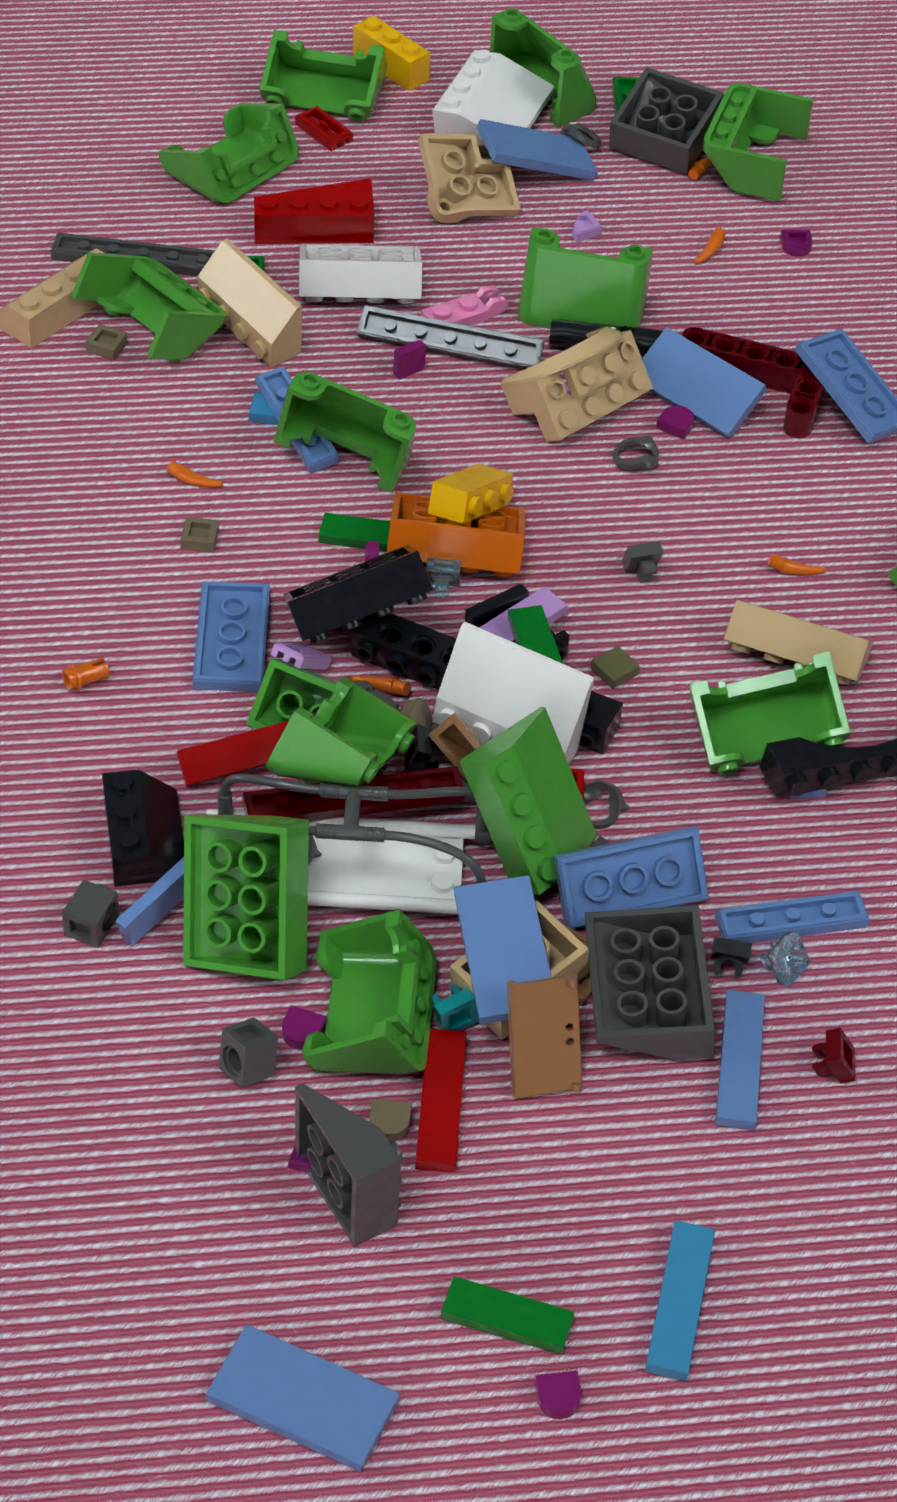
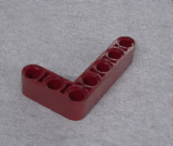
(775, 368)

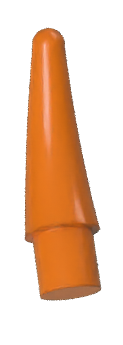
(699, 168)
(715, 242)
(190, 477)
(791, 567)
(385, 684)

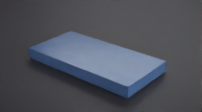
(536, 150)
(701, 382)
(852, 383)
(231, 636)
(632, 874)
(500, 941)
(303, 1397)

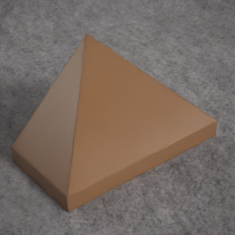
(455, 740)

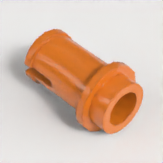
(77, 676)

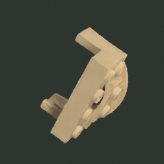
(600, 373)

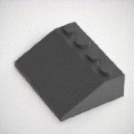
(651, 981)

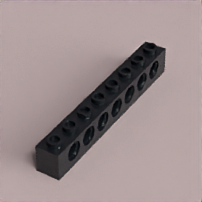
(424, 657)

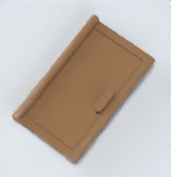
(541, 1021)

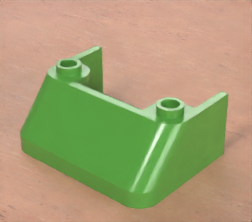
(755, 116)
(153, 296)

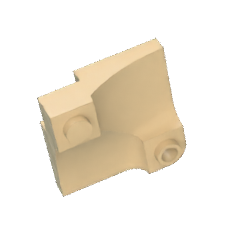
(465, 179)

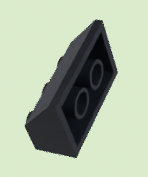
(141, 826)

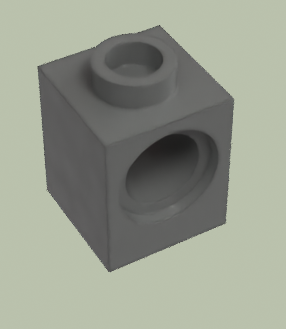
(90, 913)
(248, 1052)

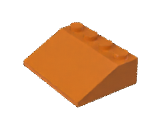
(485, 543)

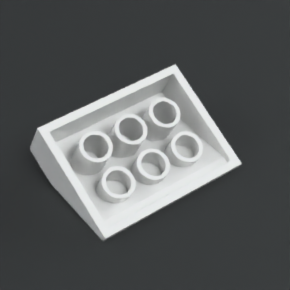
(490, 90)
(360, 272)
(501, 682)

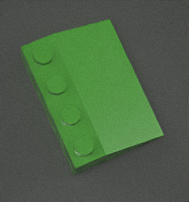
(529, 799)
(246, 894)

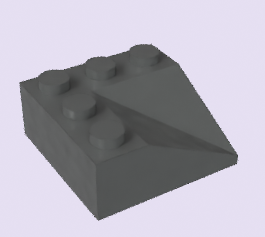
(664, 120)
(350, 1164)

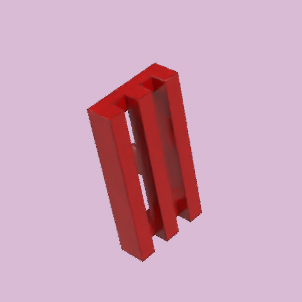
(320, 130)

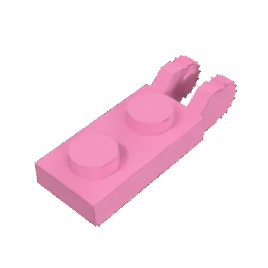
(470, 308)

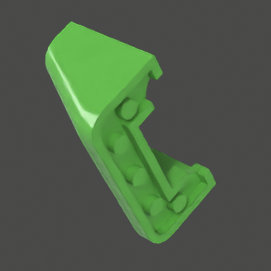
(548, 58)
(323, 79)
(255, 149)
(582, 284)
(349, 420)
(770, 708)
(344, 739)
(377, 997)

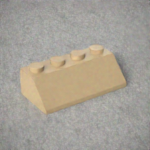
(254, 303)
(46, 306)
(795, 640)

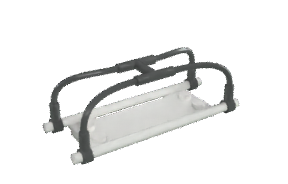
(379, 860)

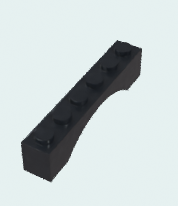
(806, 766)

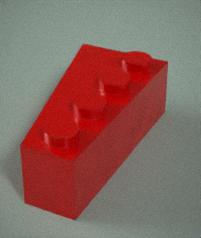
(316, 215)

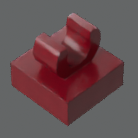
(838, 1054)

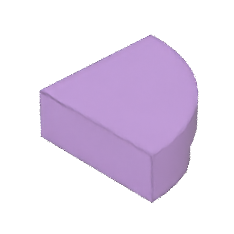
(586, 227)

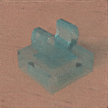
(443, 574)
(786, 958)

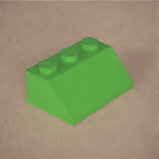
(286, 690)

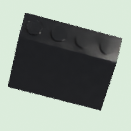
(358, 592)

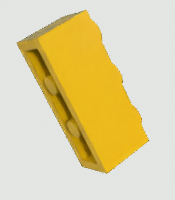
(406, 60)
(470, 493)

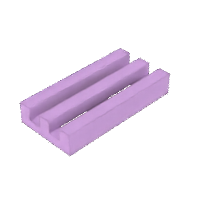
(302, 655)

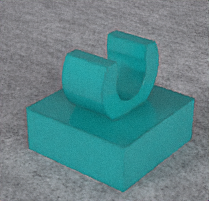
(455, 1011)

